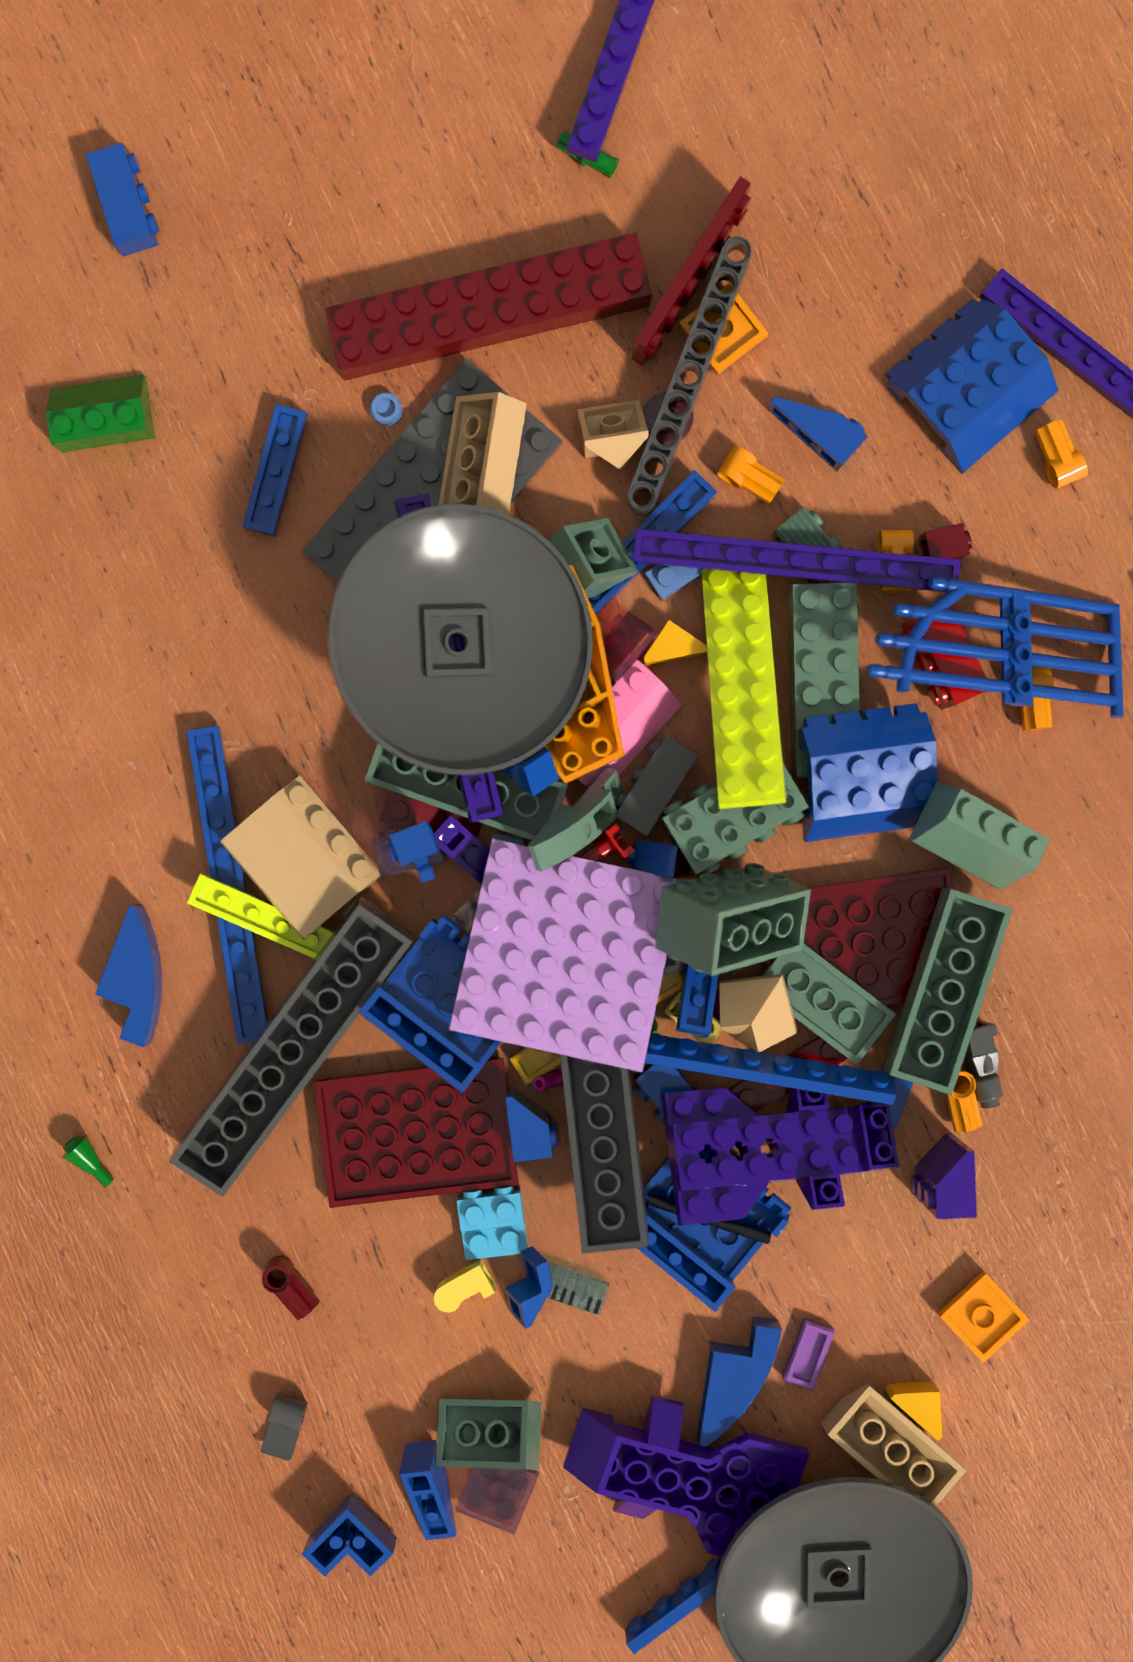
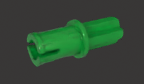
(606, 163)

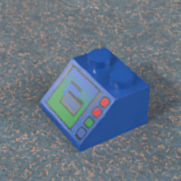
(530, 1128)

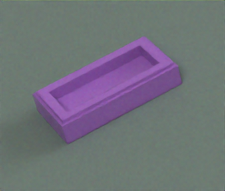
(808, 1354)

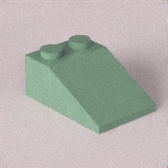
(488, 1434)

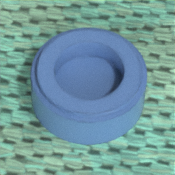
(386, 409)

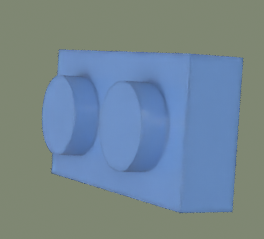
(670, 579)

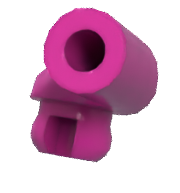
(548, 1080)

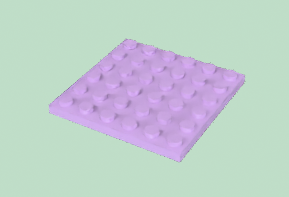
(563, 958)

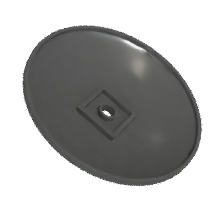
(520, 626)
(901, 1587)

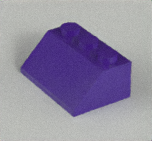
(947, 1179)

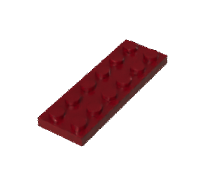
(695, 267)

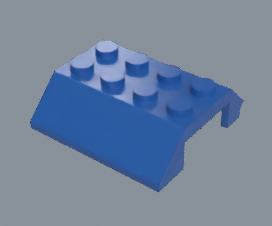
(974, 380)
(867, 771)
(419, 1003)
(702, 1255)

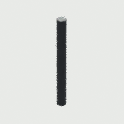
(731, 1226)

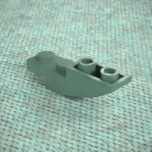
(578, 825)

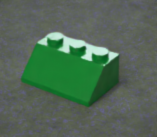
(99, 414)

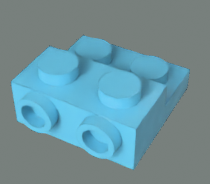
(492, 1223)

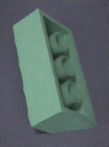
(977, 837)

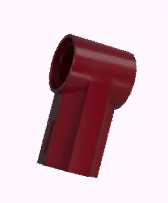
(291, 1290)

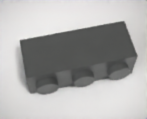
(654, 784)

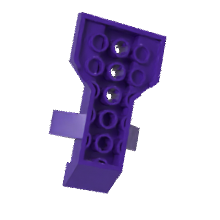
(803, 1146)
(657, 1470)

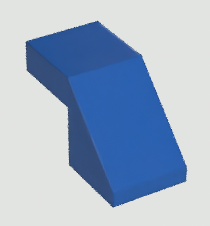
(530, 1293)

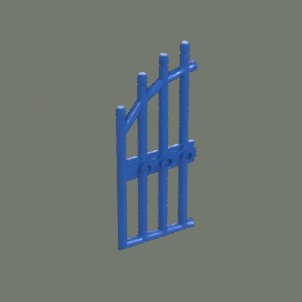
(1015, 648)

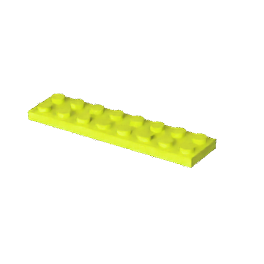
(742, 690)

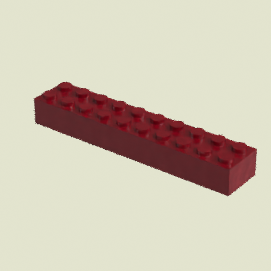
(489, 306)

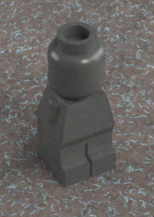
(982, 1062)

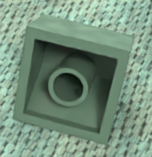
(595, 554)

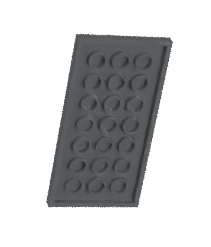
(416, 468)

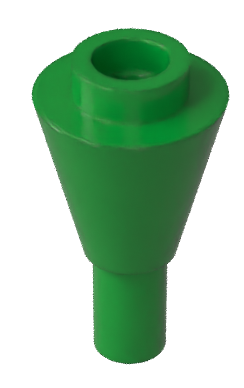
(82, 1154)

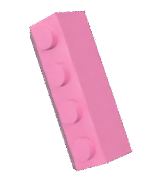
(642, 711)

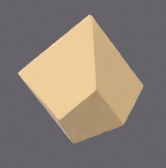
(613, 431)
(756, 1011)

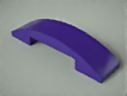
(463, 847)

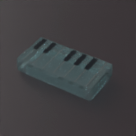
(577, 1289)

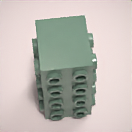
(711, 833)
(732, 919)

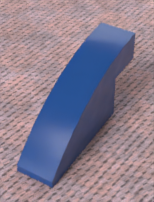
(135, 976)
(736, 1378)

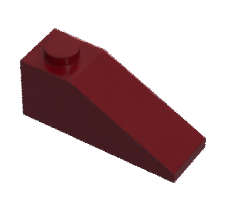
(408, 812)

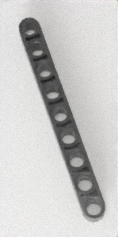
(690, 361)

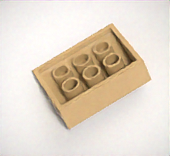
(301, 857)

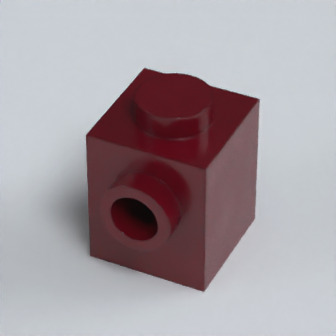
(946, 542)

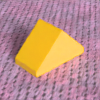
(673, 645)
(920, 1402)

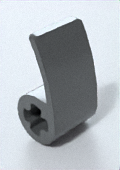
(284, 1426)

